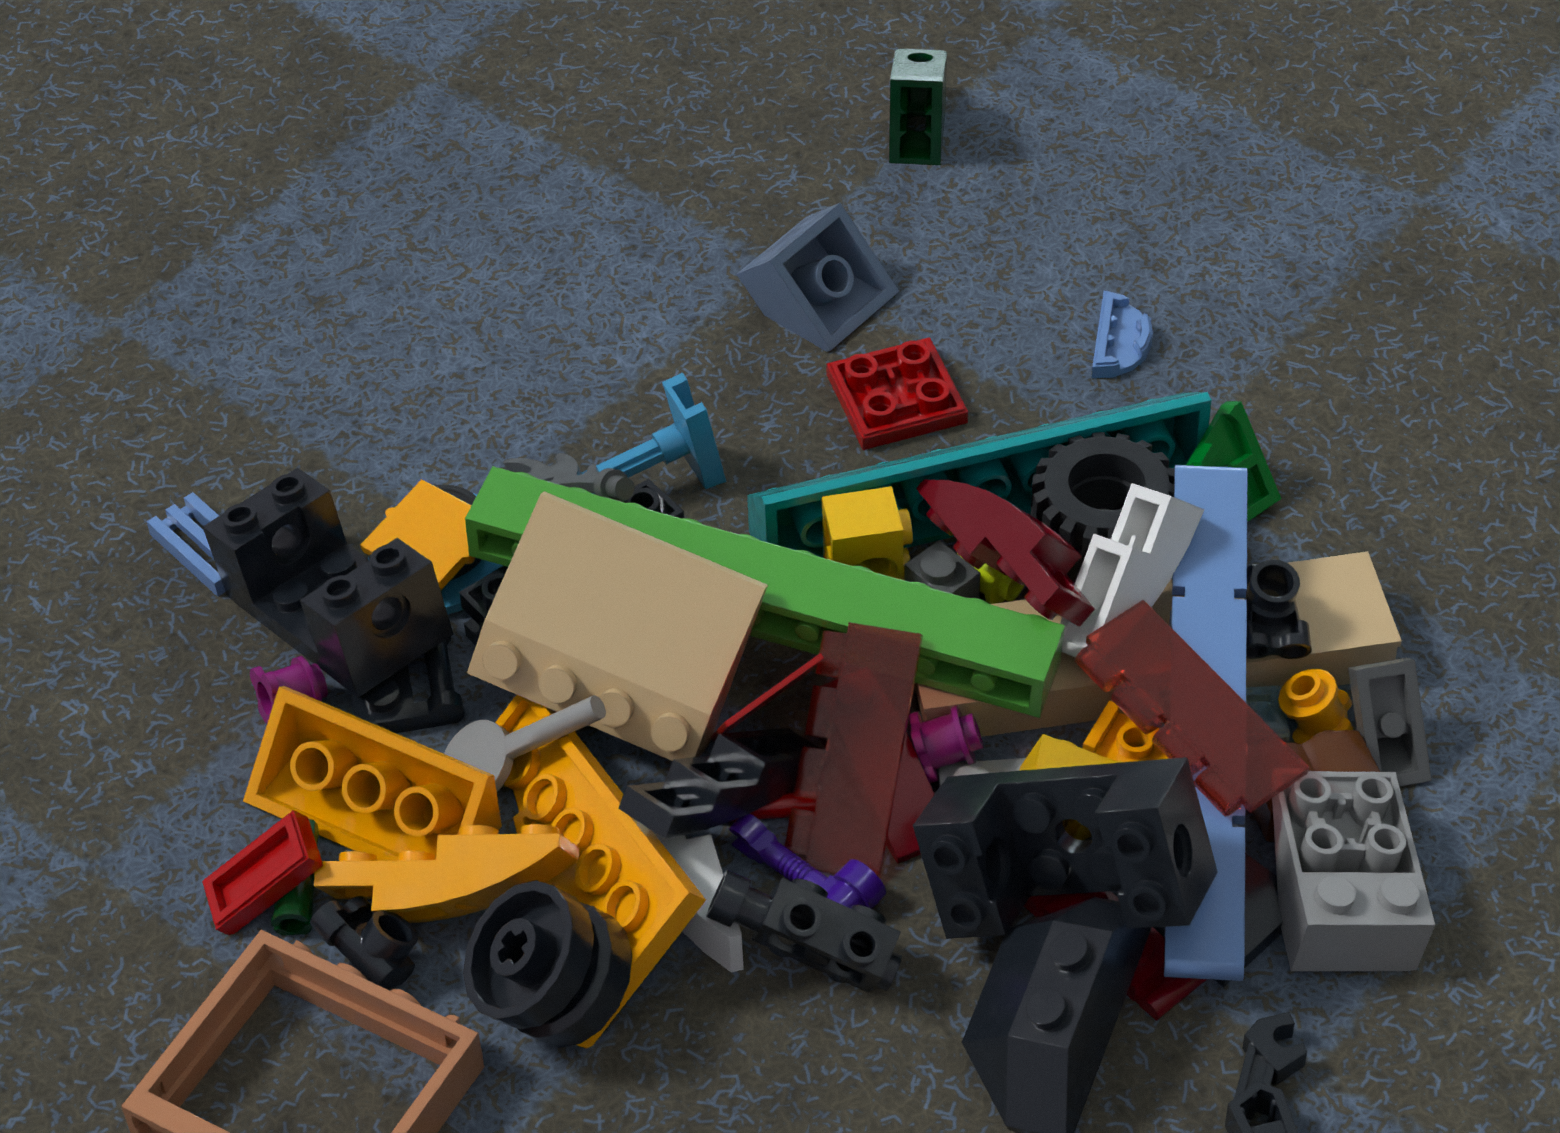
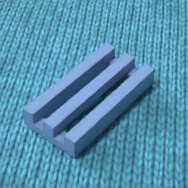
(163, 533)

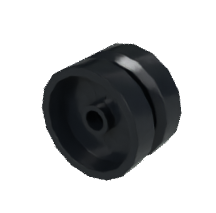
(547, 964)

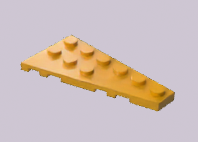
(620, 860)

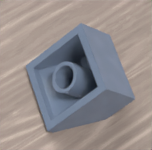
(819, 279)

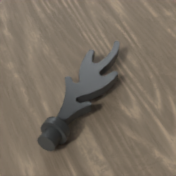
(566, 472)

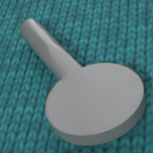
(494, 749)

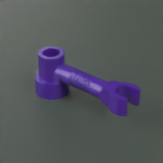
(849, 886)

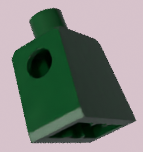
(917, 90)

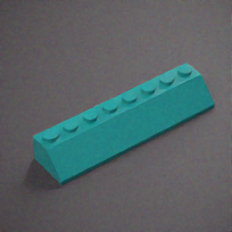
(998, 464)

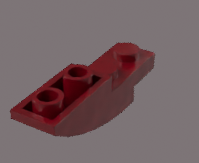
(1011, 543)

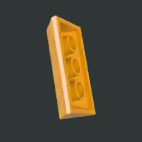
(364, 781)

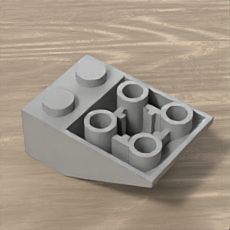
(1349, 875)

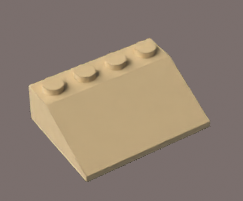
(621, 620)

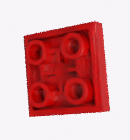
(896, 393)

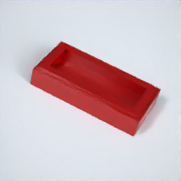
(262, 873)

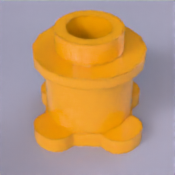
(1314, 704)

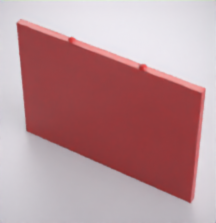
(767, 696)

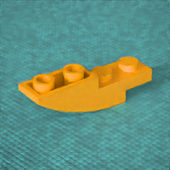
(457, 880)

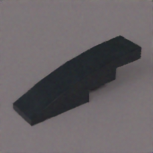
(707, 791)

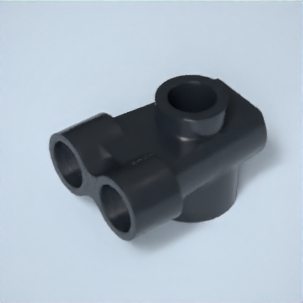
(1273, 612)
(370, 941)

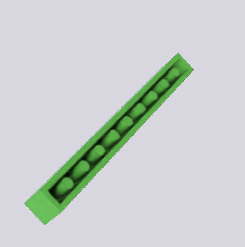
(965, 641)

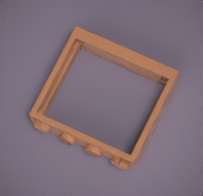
(335, 988)

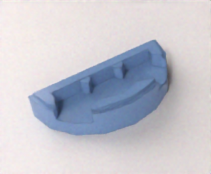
(1122, 337)

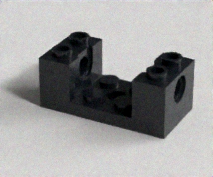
(300, 579)
(1004, 839)

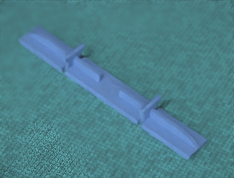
(1216, 629)

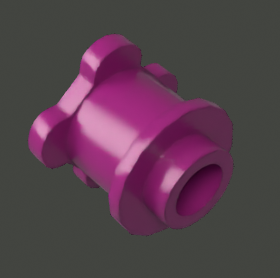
(298, 676)
(945, 740)

